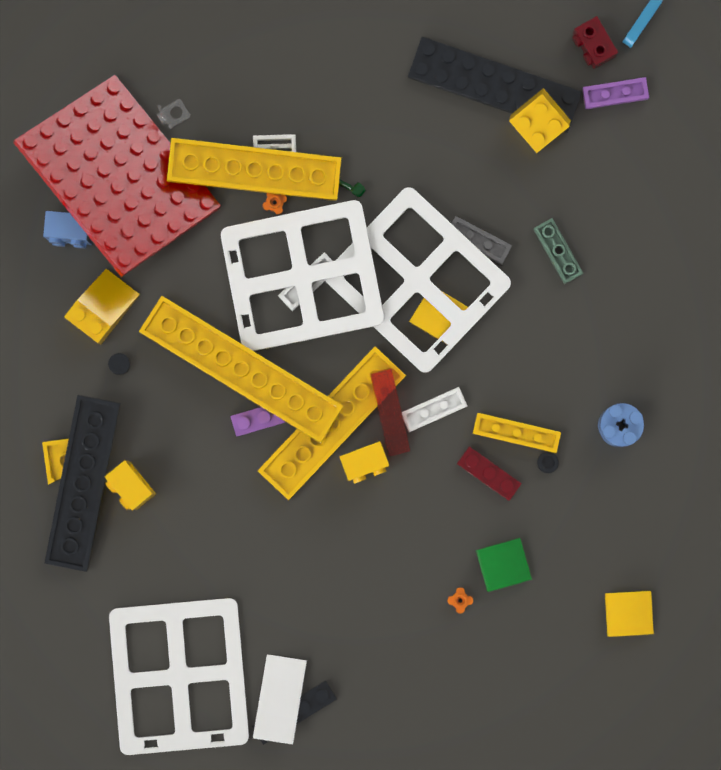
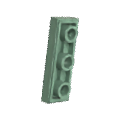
(552, 238)

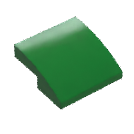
(503, 564)

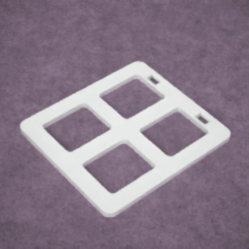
(303, 275)
(418, 279)
(178, 675)

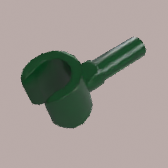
(358, 189)

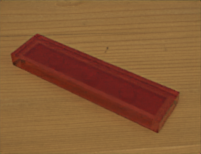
(390, 412)

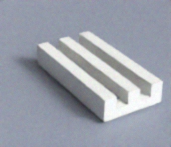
(292, 137)

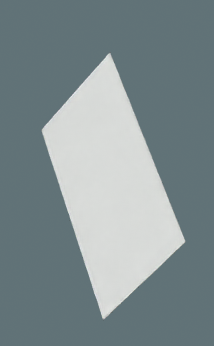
(279, 699)

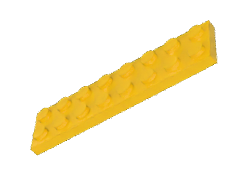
(253, 169)
(302, 455)

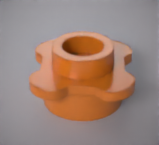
(277, 208)
(466, 600)

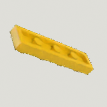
(516, 432)

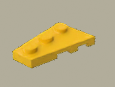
(54, 458)

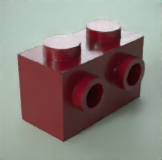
(594, 43)

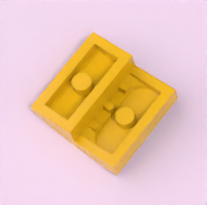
(431, 320)
(629, 613)

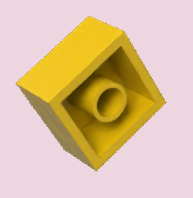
(540, 120)
(364, 462)
(129, 485)

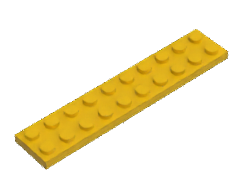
(241, 369)

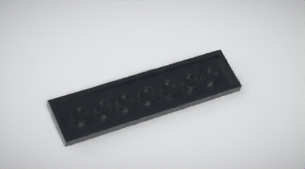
(484, 79)
(82, 483)

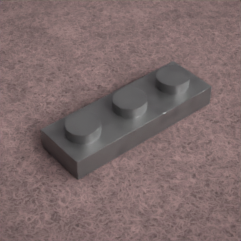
(488, 244)

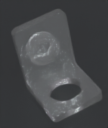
(165, 117)

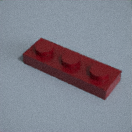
(489, 473)

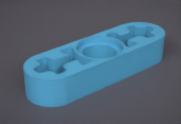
(641, 22)

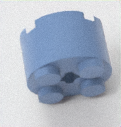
(631, 419)

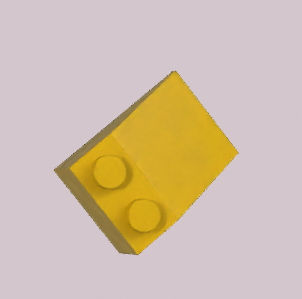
(102, 306)

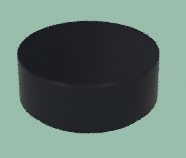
(119, 364)
(547, 462)

